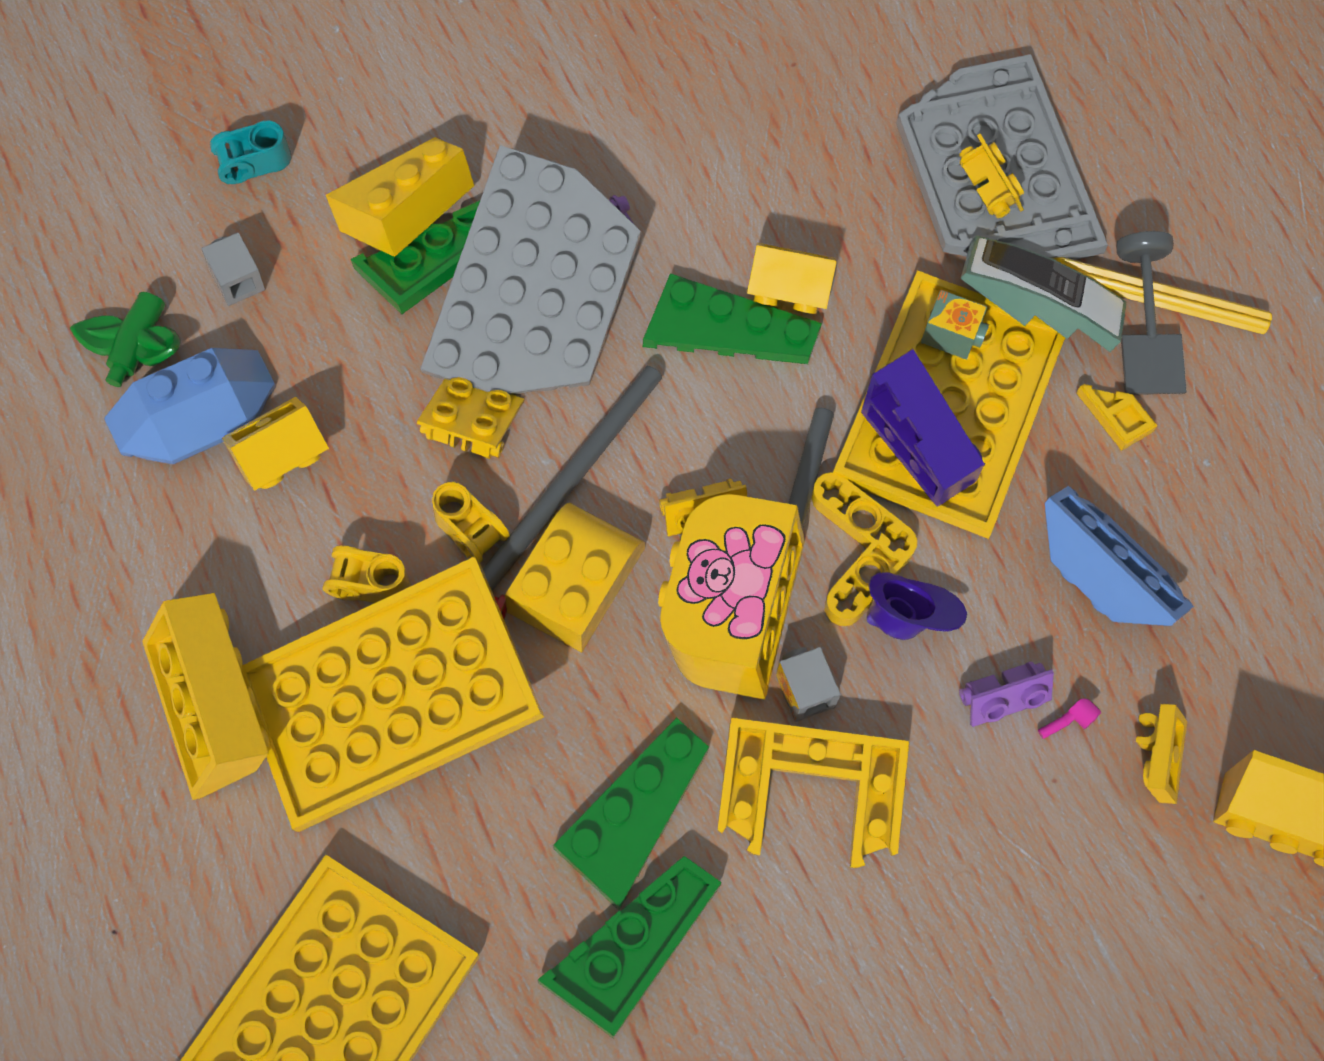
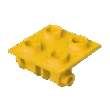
(469, 414)

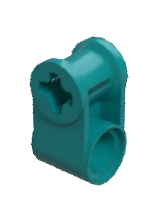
(251, 152)

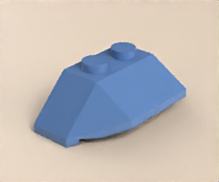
(190, 405)
(1110, 564)

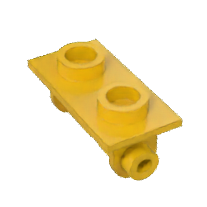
(984, 164)
(679, 505)

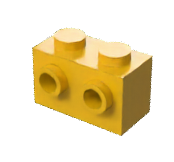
(791, 277)
(276, 444)

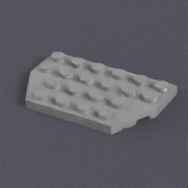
(1011, 108)
(533, 281)

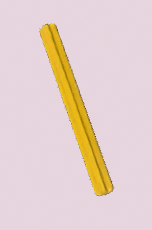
(1177, 299)

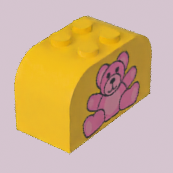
(731, 591)

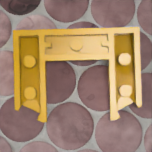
(871, 761)

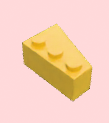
(402, 196)

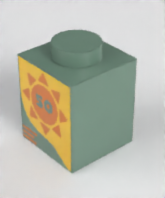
(955, 325)

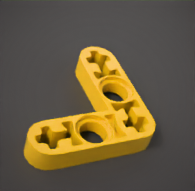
(876, 552)

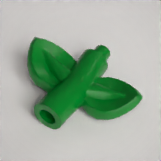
(130, 339)

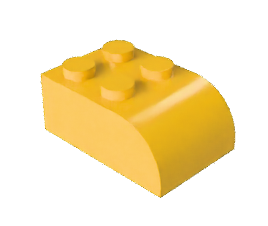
(573, 576)

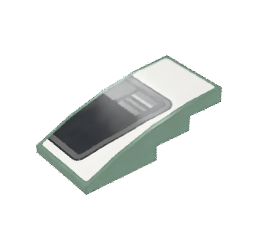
(1039, 286)

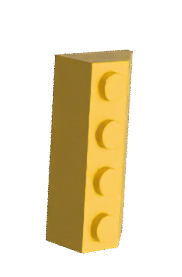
(204, 694)
(1274, 803)

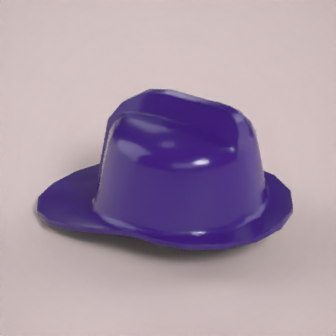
(909, 606)

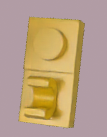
(1167, 747)

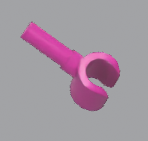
(1083, 712)

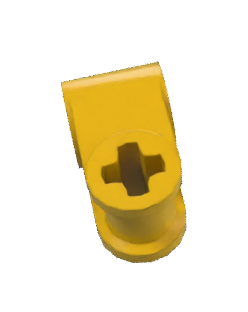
(472, 527)
(359, 572)

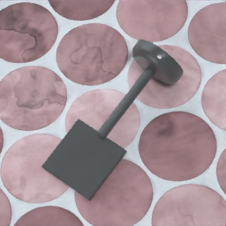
(1153, 360)

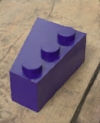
(921, 428)

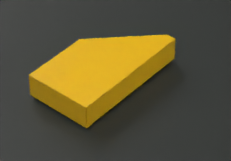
(1118, 414)

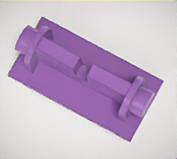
(1025, 688)

